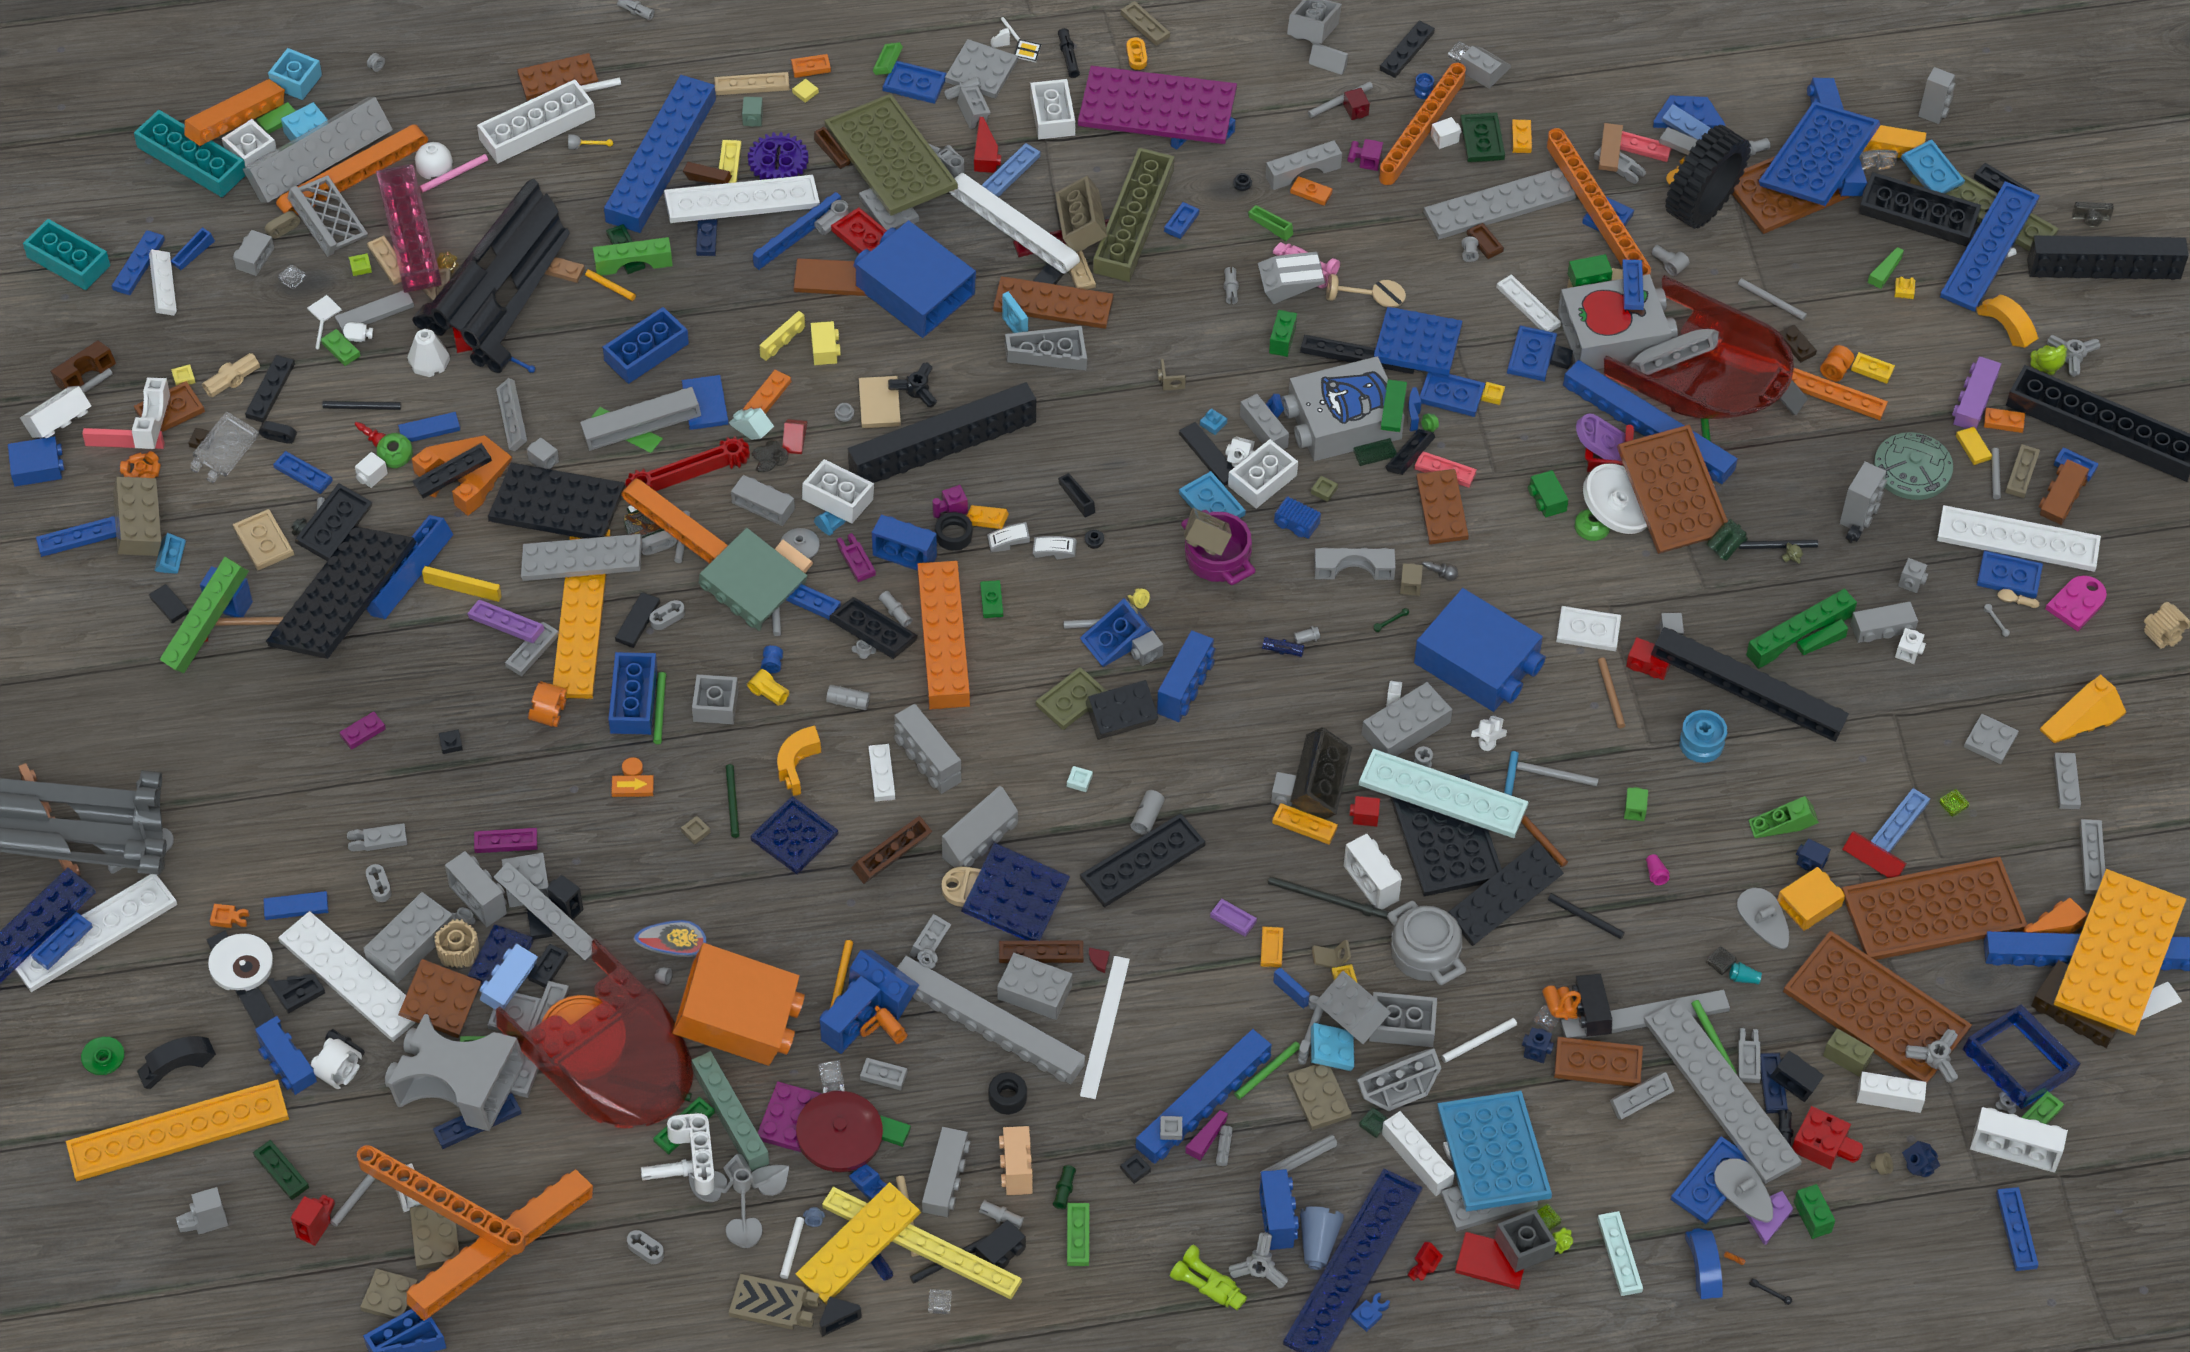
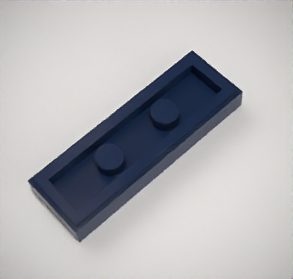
(1773, 1093)

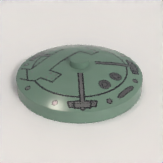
(1914, 465)

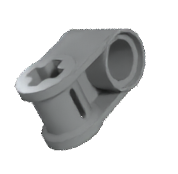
(952, 160)

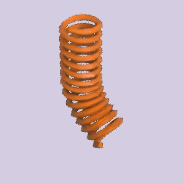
(1734, 1258)

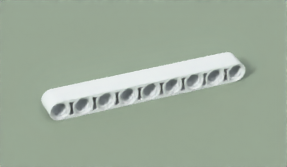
(1015, 224)

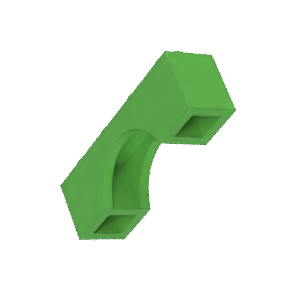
(611, 257)

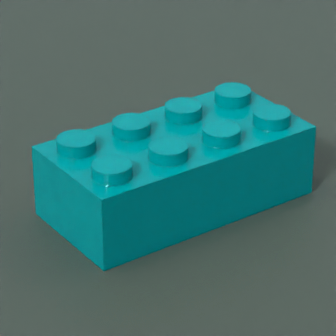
(66, 254)

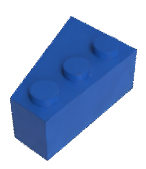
(406, 1334)

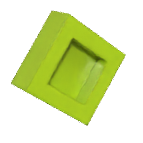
(360, 264)

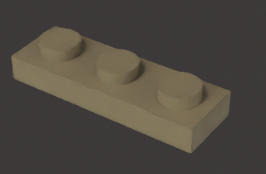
(1145, 23)
(2022, 471)

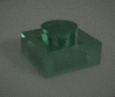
(1373, 1122)

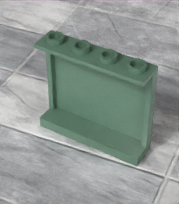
(751, 578)

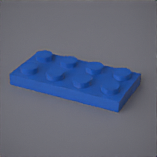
(1698, 1191)

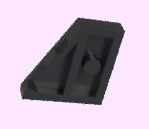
(296, 990)

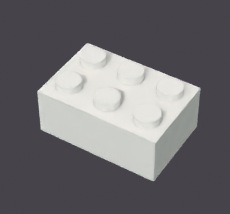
(1052, 109)
(56, 412)
(1263, 473)
(838, 491)
(1372, 872)

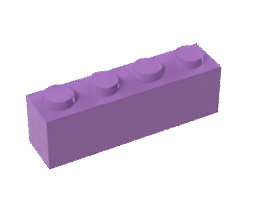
(1977, 393)

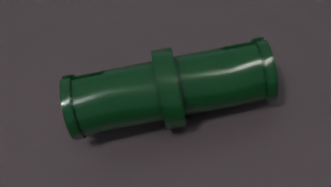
(1064, 1187)

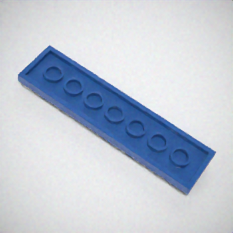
(1989, 246)

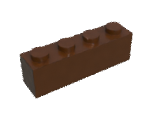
(891, 849)

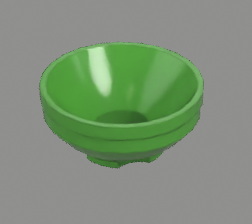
(396, 458)
(1590, 530)

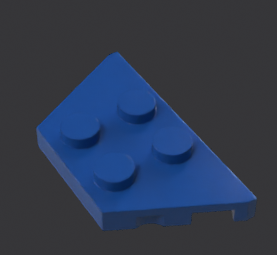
(1698, 107)

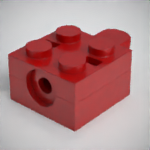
(1824, 1138)

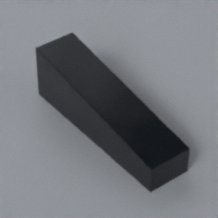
(1077, 495)

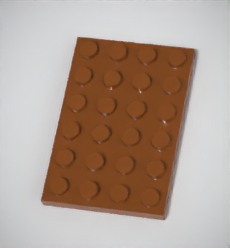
(1769, 207)
(1673, 488)

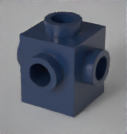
(1537, 1045)
(1921, 1159)

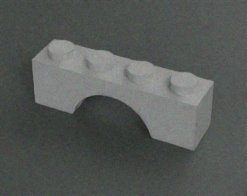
(1284, 169)
(1377, 562)

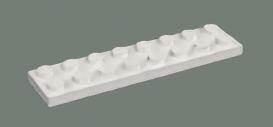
(741, 198)
(2019, 538)
(110, 923)
(347, 974)

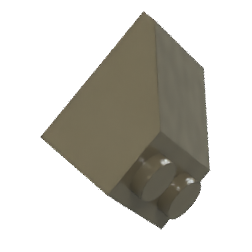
(1207, 532)

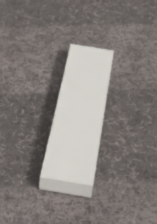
(1528, 304)

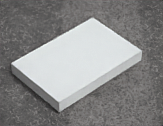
(1588, 628)

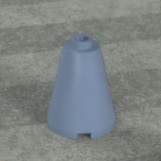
(1319, 1234)

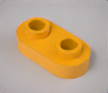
(1136, 53)

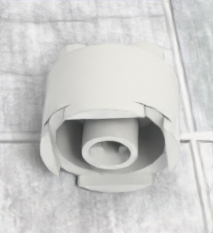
(336, 1063)

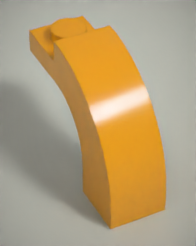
(2012, 317)
(793, 750)

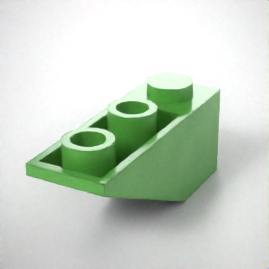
(1785, 819)

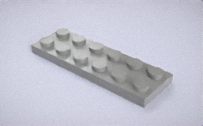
(581, 557)

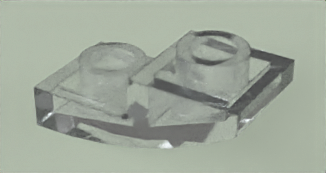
(1880, 158)

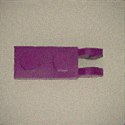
(856, 558)

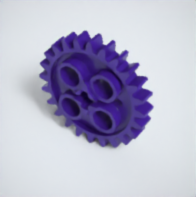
(764, 155)

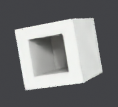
(1445, 133)
(371, 470)

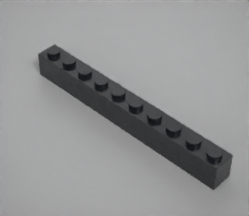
(1749, 684)

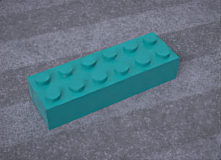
(205, 164)

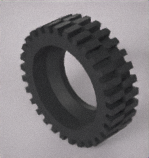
(1707, 176)

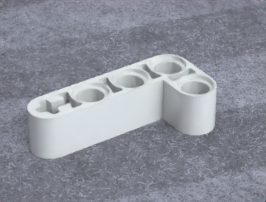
(701, 1155)

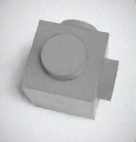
(1913, 575)

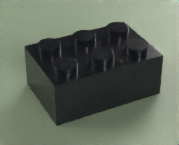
(1121, 709)

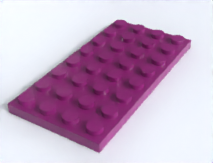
(1157, 104)

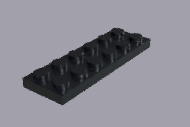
(1142, 860)
(1505, 893)

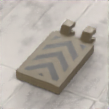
(772, 1302)

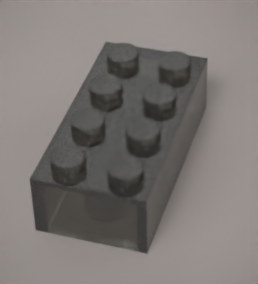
(1321, 773)

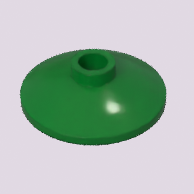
(102, 1048)

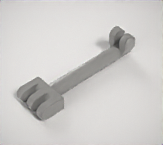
(1306, 1043)

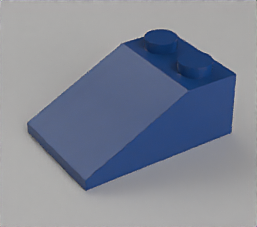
(1114, 632)

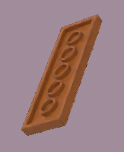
(1057, 302)

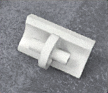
(1489, 732)

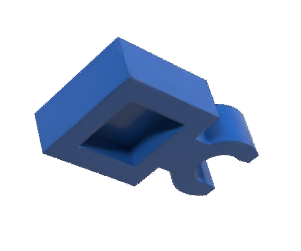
(1368, 1314)

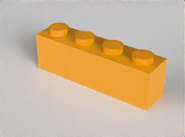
(1895, 139)

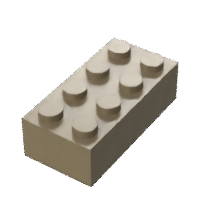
(1081, 214)
(137, 516)

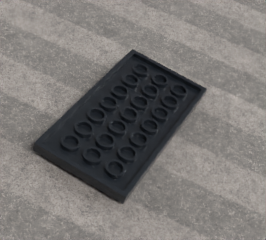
(341, 592)

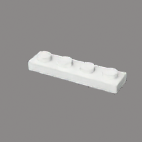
(162, 282)

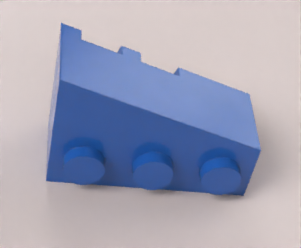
(284, 1056)

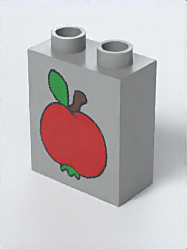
(1601, 327)

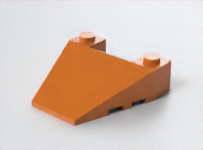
(473, 486)

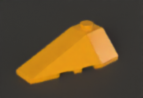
(2090, 708)

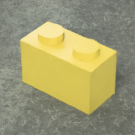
(824, 343)

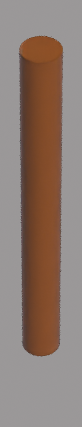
(1544, 841)

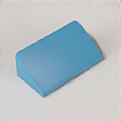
(170, 554)

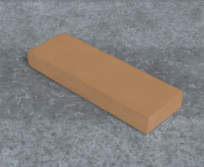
(1610, 147)

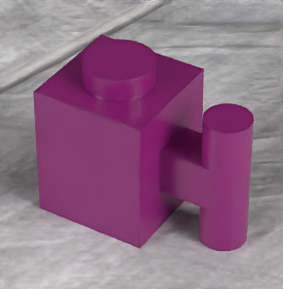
(1369, 155)
(952, 501)

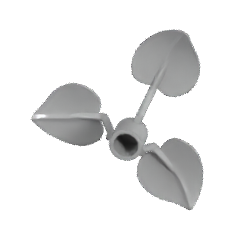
(770, 1181)

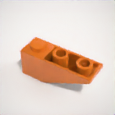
(2063, 919)

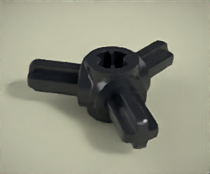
(916, 385)

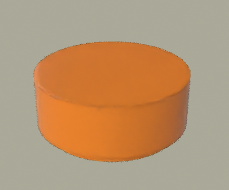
(632, 766)

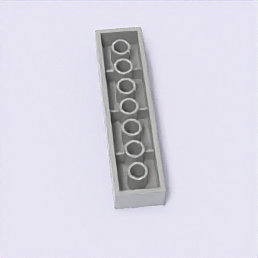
(317, 149)

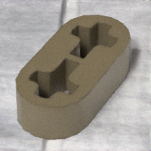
(282, 224)

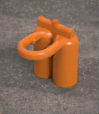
(1561, 1002)
(888, 1023)

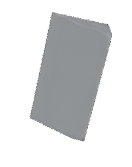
(1328, 58)

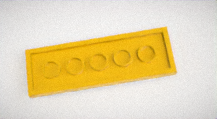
(858, 1243)

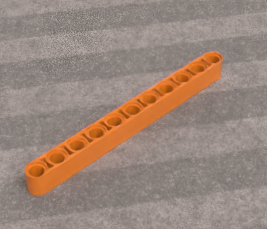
(1593, 199)

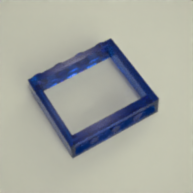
(2042, 1040)

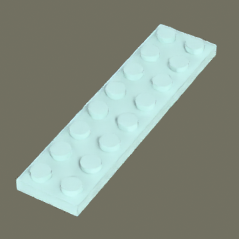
(1443, 793)

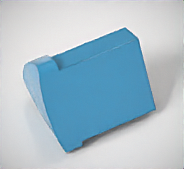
(828, 522)

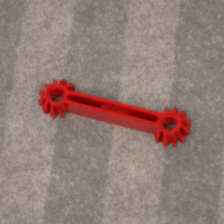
(730, 452)

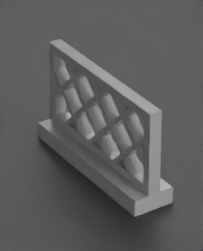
(312, 218)

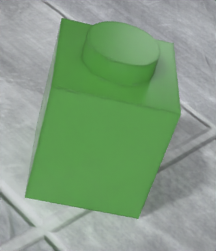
(1636, 804)

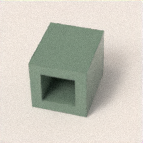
(752, 111)

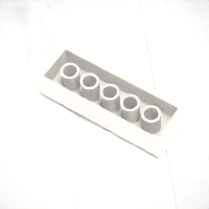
(536, 121)

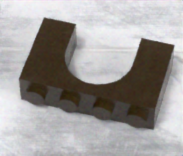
(2043, 1002)

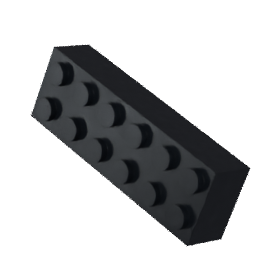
(1920, 209)

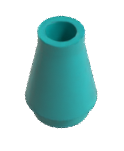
(1744, 974)

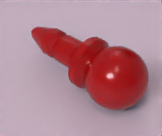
(374, 436)

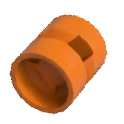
(1837, 363)

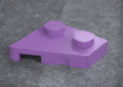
(1781, 1211)

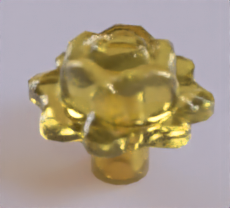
(447, 260)

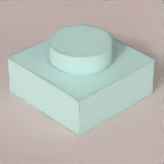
(1079, 779)

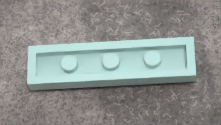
(1620, 1253)

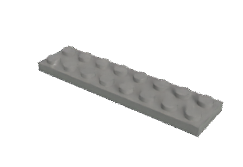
(1499, 203)

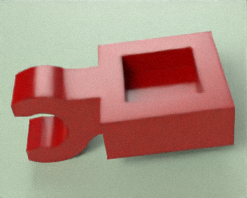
(1427, 1260)

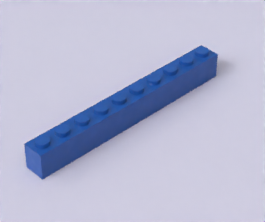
(1641, 415)
(2048, 948)

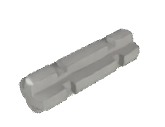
(1224, 1145)

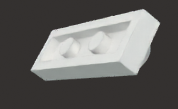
(881, 772)

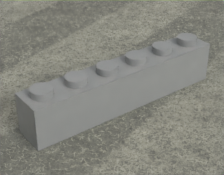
(640, 418)

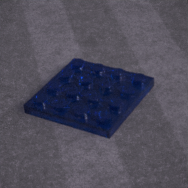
(1015, 893)

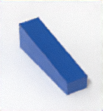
(193, 248)

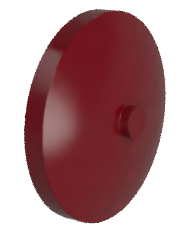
(839, 1131)

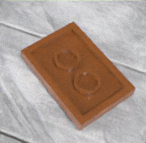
(181, 406)

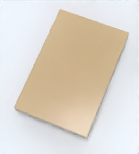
(878, 403)
(263, 539)

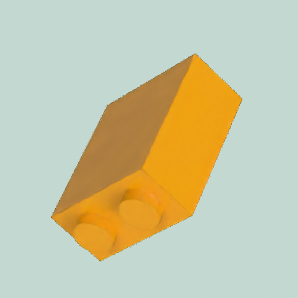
(1811, 898)

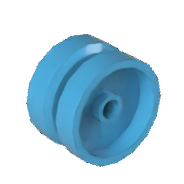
(1703, 736)

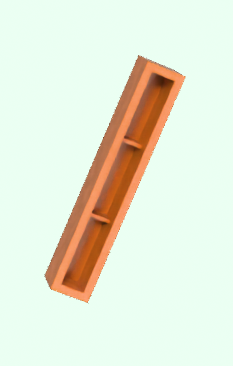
(234, 112)

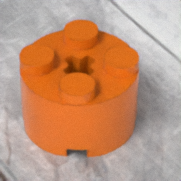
(547, 703)

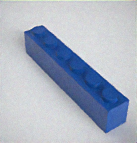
(430, 540)

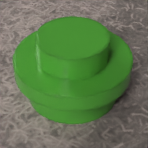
(1430, 422)

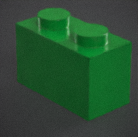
(1589, 270)
(1283, 333)
(1548, 494)
(1814, 1211)

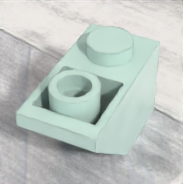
(751, 423)

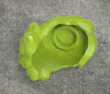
(2048, 358)

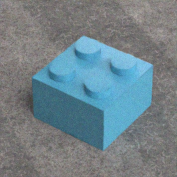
(296, 73)
(302, 121)

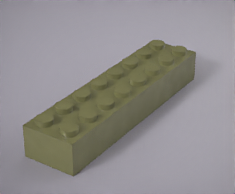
(1133, 214)

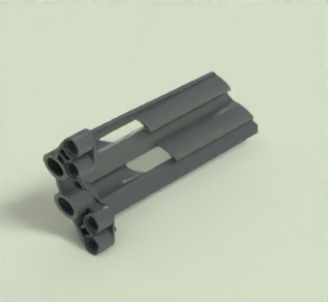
(114, 820)

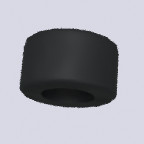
(1003, 1104)

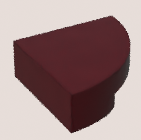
(1099, 958)

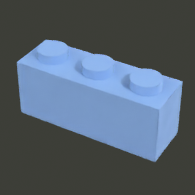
(508, 977)

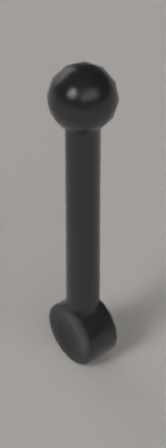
(1754, 1283)

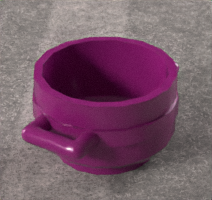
(1235, 560)

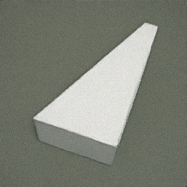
(1394, 692)

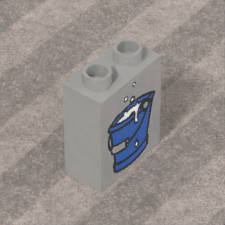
(1339, 408)

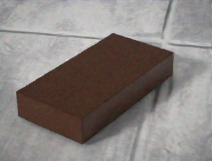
(1486, 241)

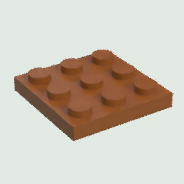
(441, 995)

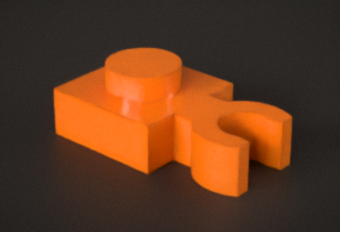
(227, 915)

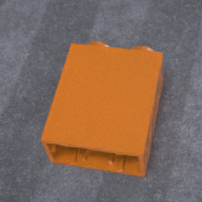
(738, 1005)

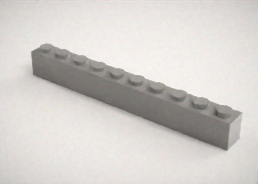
(993, 1022)

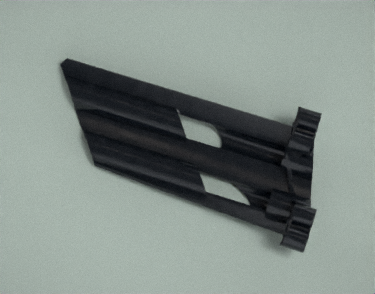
(524, 245)

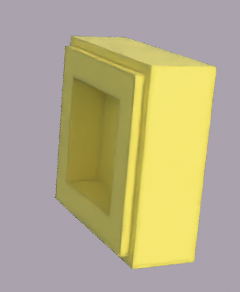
(805, 90)
(183, 374)

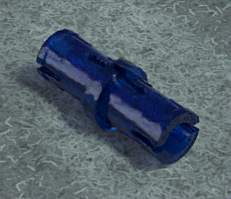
(1269, 643)

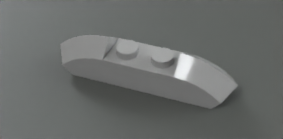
(1675, 350)

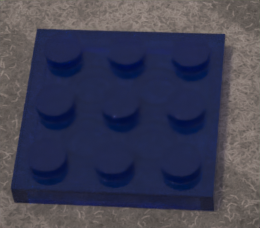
(794, 835)

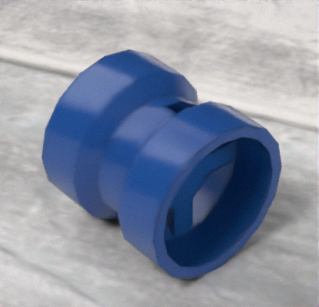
(1424, 85)
(772, 657)

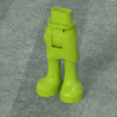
(1218, 1287)

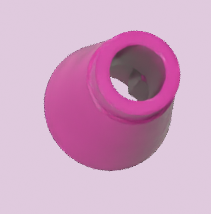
(1657, 870)

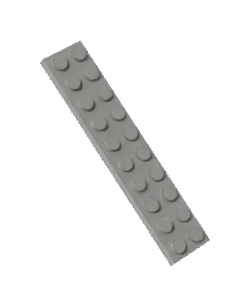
(1722, 1091)

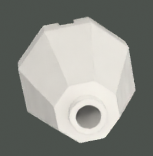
(428, 354)

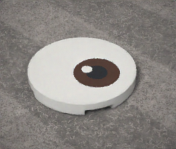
(240, 962)

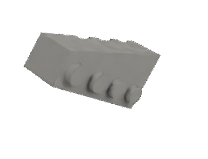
(1048, 348)

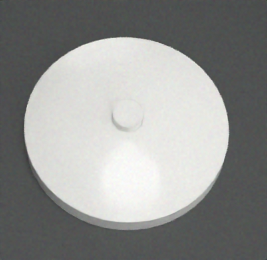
(1613, 499)

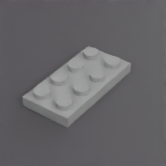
(1462, 1220)

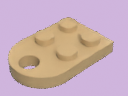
(965, 878)

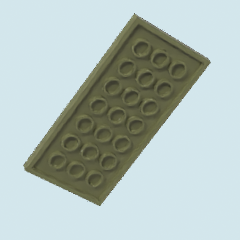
(891, 154)

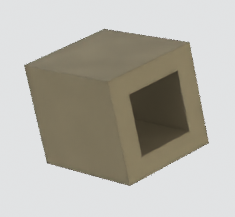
(1411, 579)

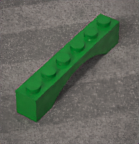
(1773, 642)

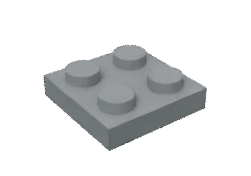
(1991, 739)

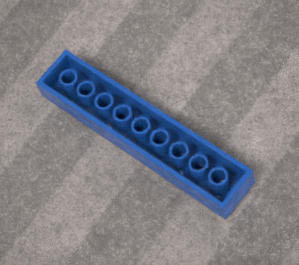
(660, 153)

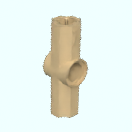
(231, 375)

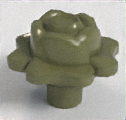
(1793, 553)

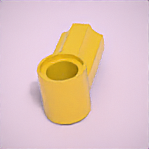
(764, 684)

